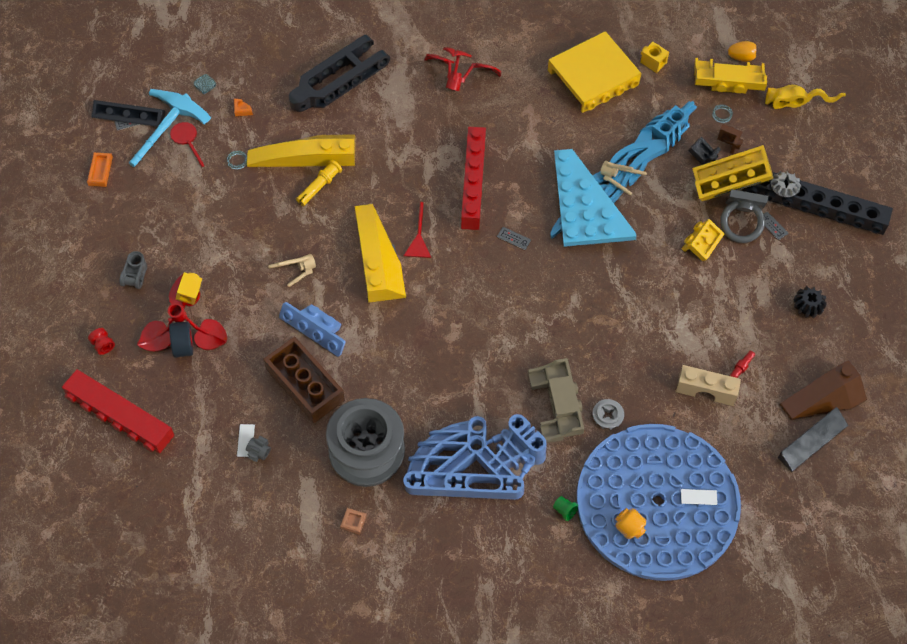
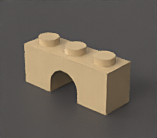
(696, 380)

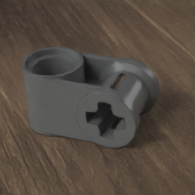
(133, 273)

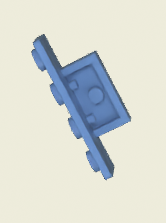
(314, 325)

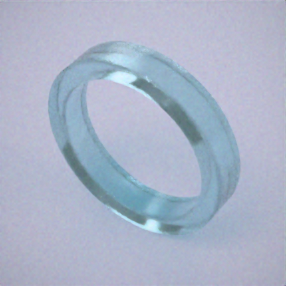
(719, 119)
(234, 153)

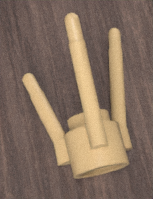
(610, 169)
(304, 263)

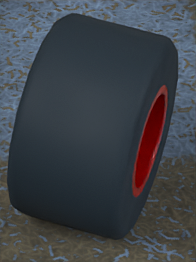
(181, 339)

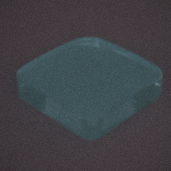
(204, 83)

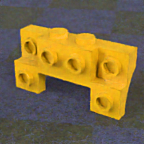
(730, 77)

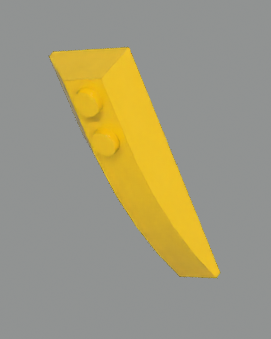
(305, 152)
(379, 258)

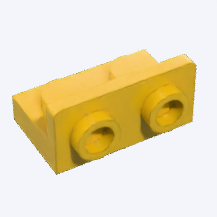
(703, 239)

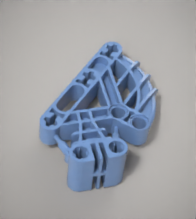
(519, 446)

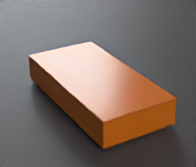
(99, 169)

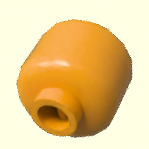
(630, 523)

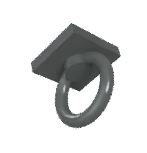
(747, 203)

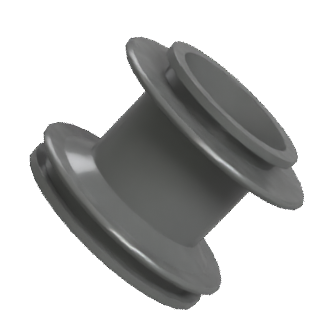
(375, 462)

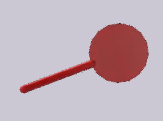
(183, 134)

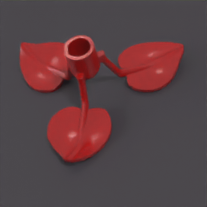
(454, 78)
(156, 334)

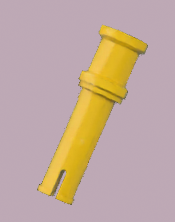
(324, 177)

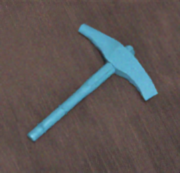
(180, 105)

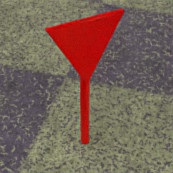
(418, 247)

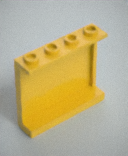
(595, 71)

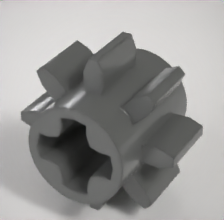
(258, 448)

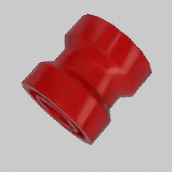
(102, 342)

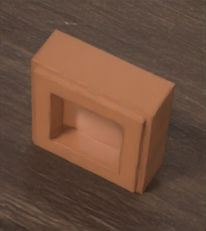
(353, 521)

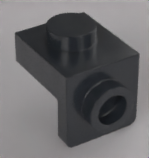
(703, 151)

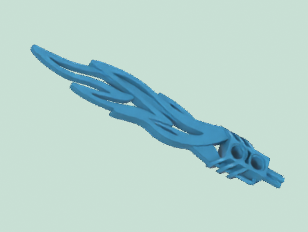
(664, 130)

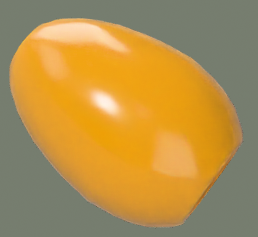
(743, 51)

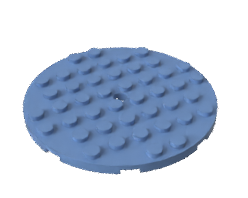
(650, 463)

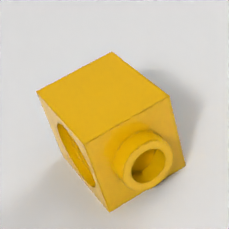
(654, 57)
(189, 288)

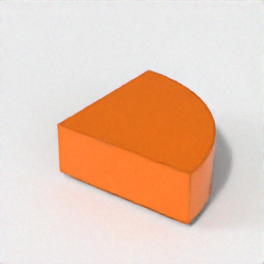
(242, 108)

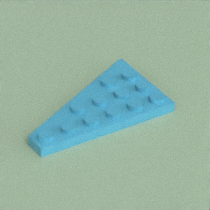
(585, 208)

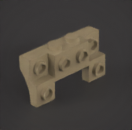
(563, 399)

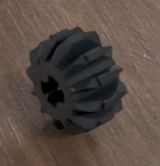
(810, 302)

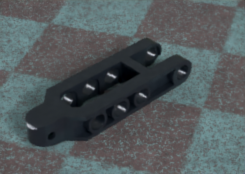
(307, 96)

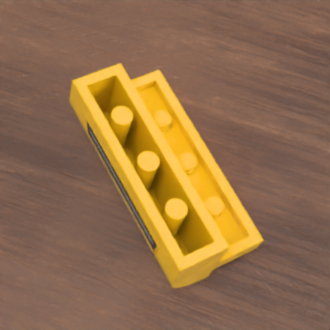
(732, 173)

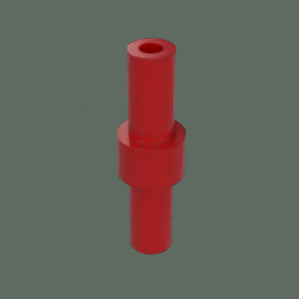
(742, 365)

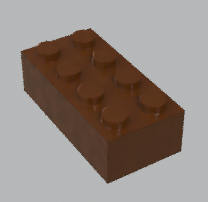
(304, 379)

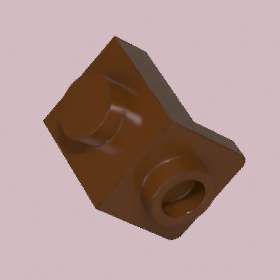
(730, 136)

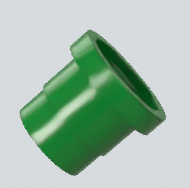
(565, 508)

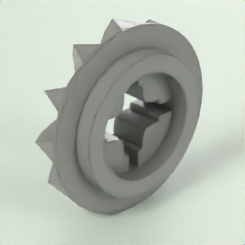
(779, 186)
(609, 406)

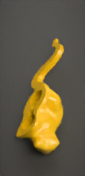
(795, 96)

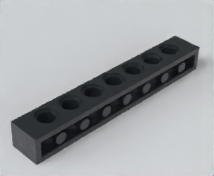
(831, 205)

